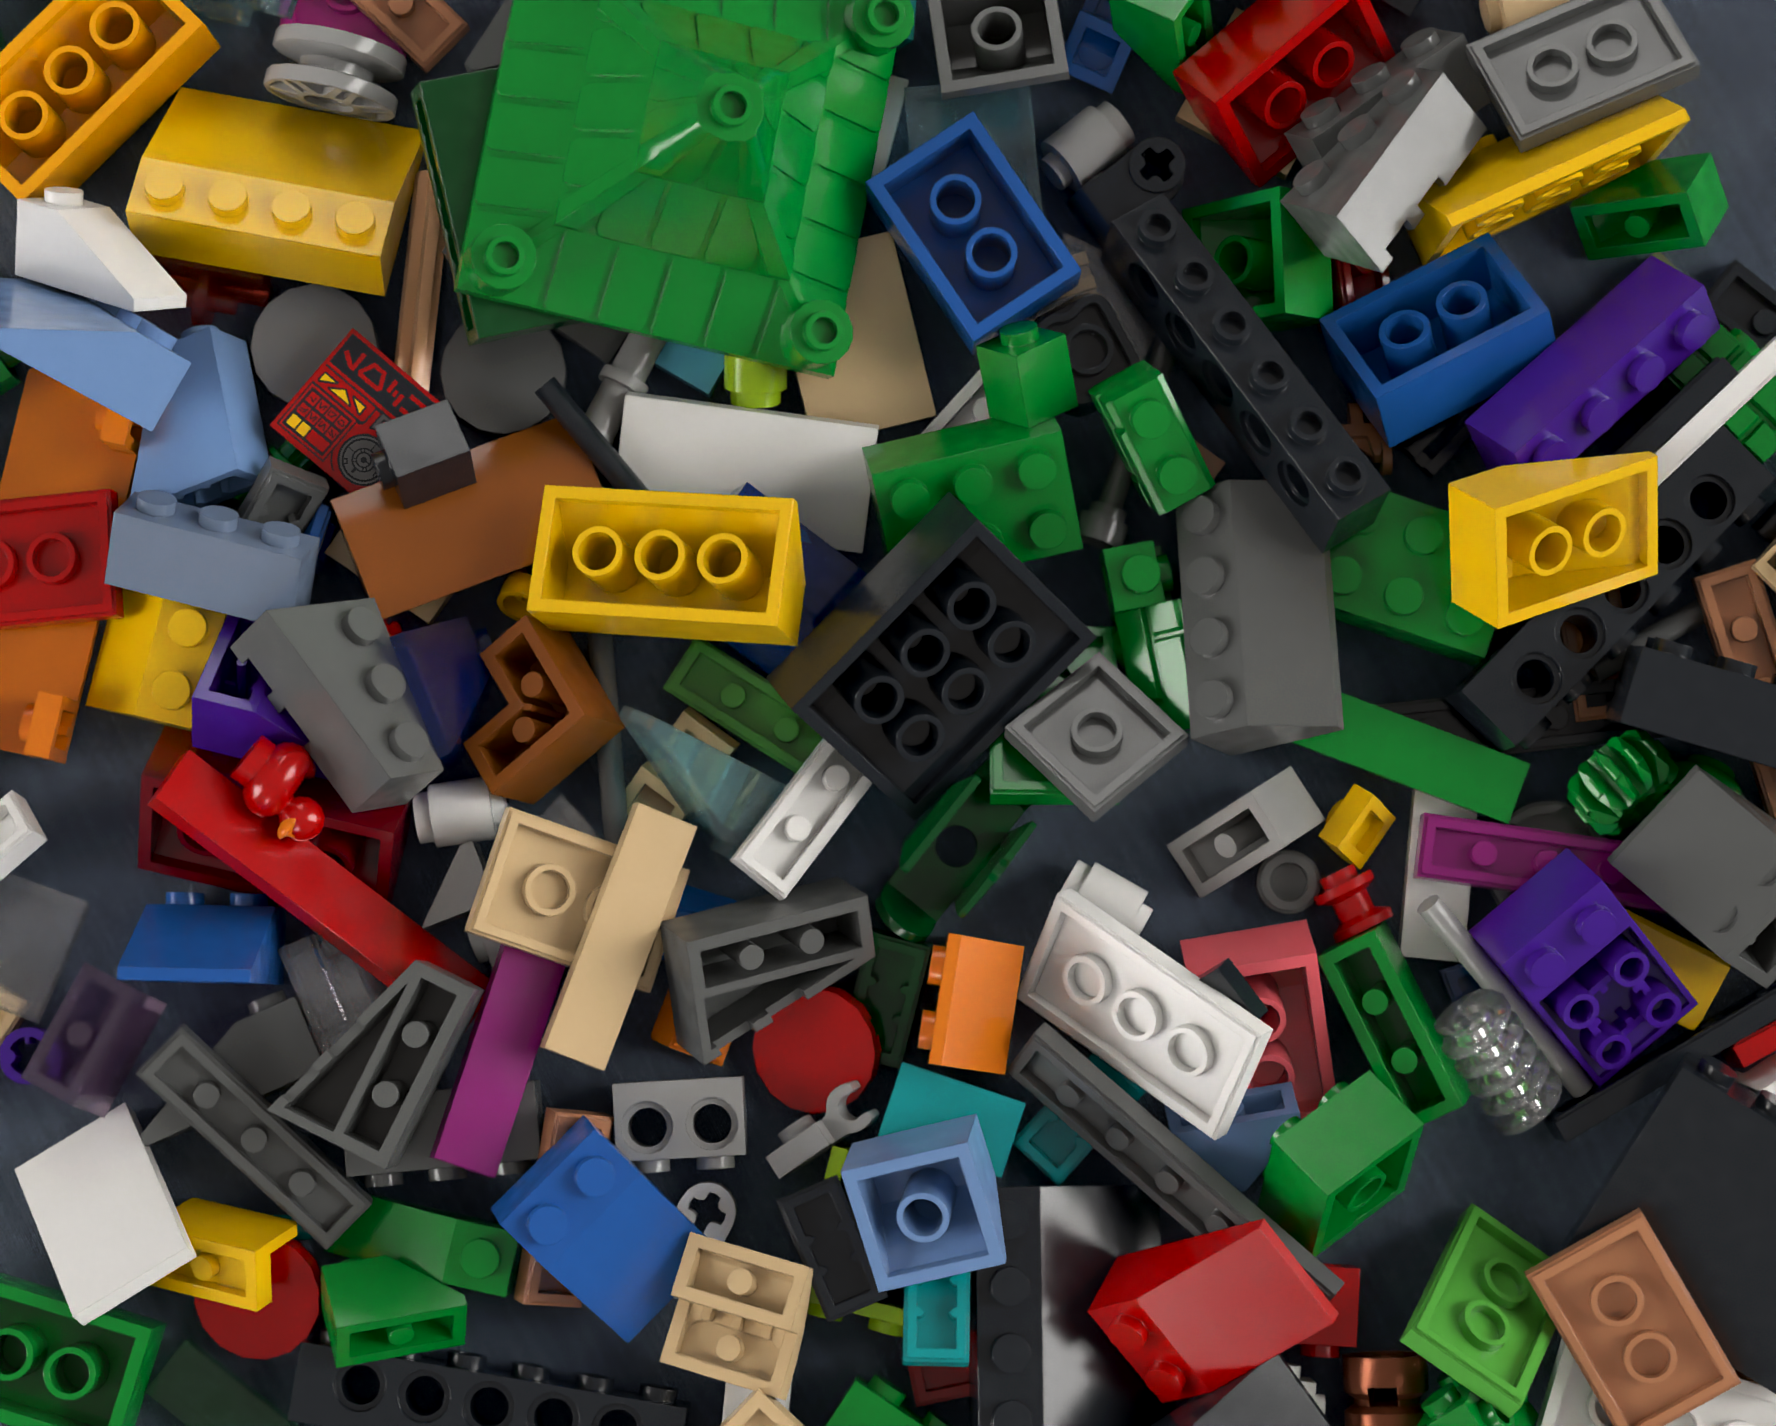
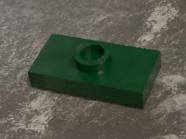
(891, 990)

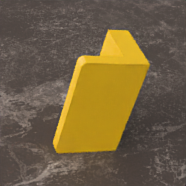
(231, 1254)

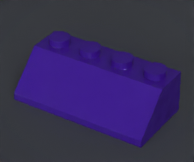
(1596, 369)

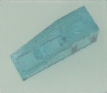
(708, 785)

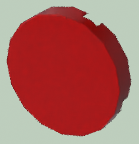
(817, 1048)
(279, 1324)

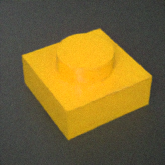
(1356, 826)

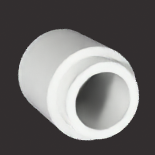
(457, 812)
(1111, 894)

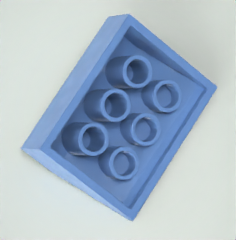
(91, 348)

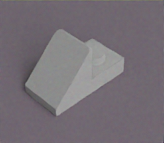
(457, 897)

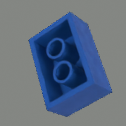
(972, 232)
(1437, 339)

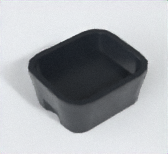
(1094, 343)

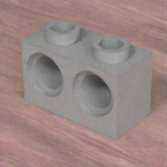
(679, 1104)

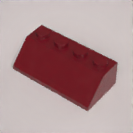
(362, 842)

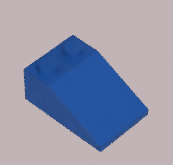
(207, 942)
(599, 1228)

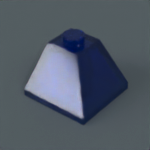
(446, 681)

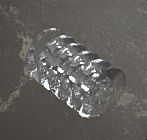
(1499, 1060)

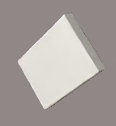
(104, 1214)

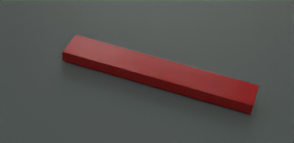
(299, 876)

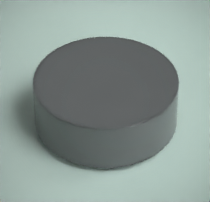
(1287, 882)

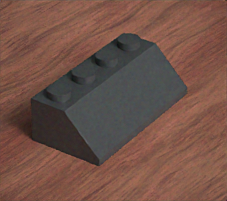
(1255, 621)

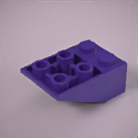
(233, 703)
(1583, 966)

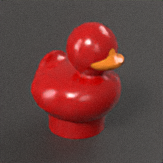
(270, 779)

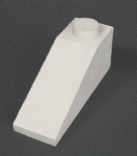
(89, 253)

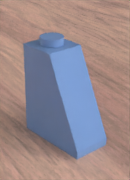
(212, 428)

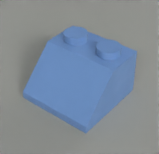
(926, 1202)

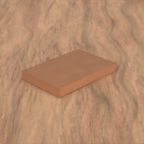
(1632, 1325)

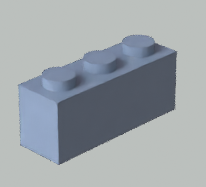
(209, 556)

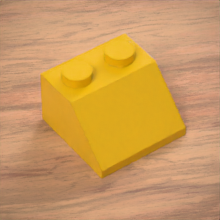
(153, 659)

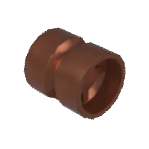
(1384, 1369)

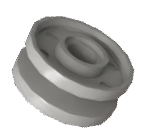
(335, 72)

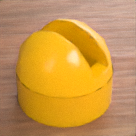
(514, 594)

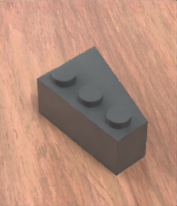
(758, 956)

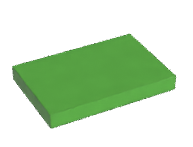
(1482, 1313)

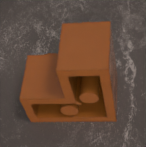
(552, 714)

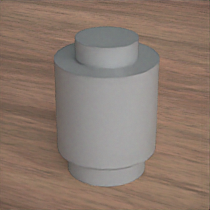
(1085, 146)

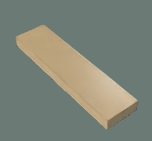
(618, 936)

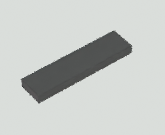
(252, 1138)

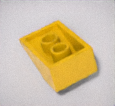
(1551, 533)

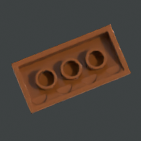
(465, 534)

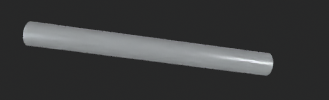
(1490, 977)

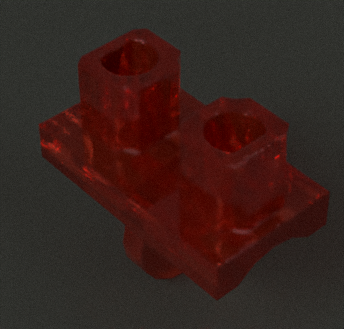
(216, 288)

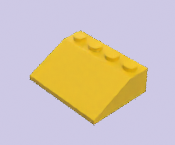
(1505, 187)
(275, 190)

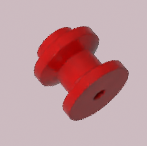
(1349, 897)

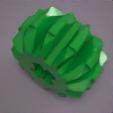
(1621, 782)

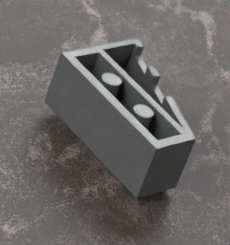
(1383, 168)
(347, 696)
(386, 1067)

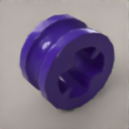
(11, 1055)

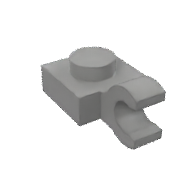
(809, 1139)

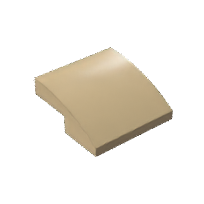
(738, 1315)

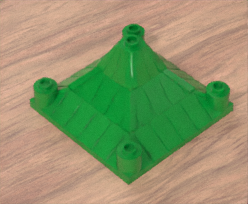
(685, 169)

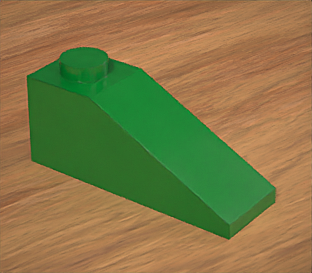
(437, 1243)

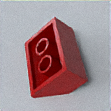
(1274, 65)

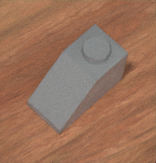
(1246, 832)

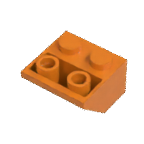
(973, 1003)

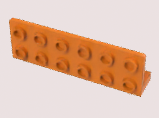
(56, 448)

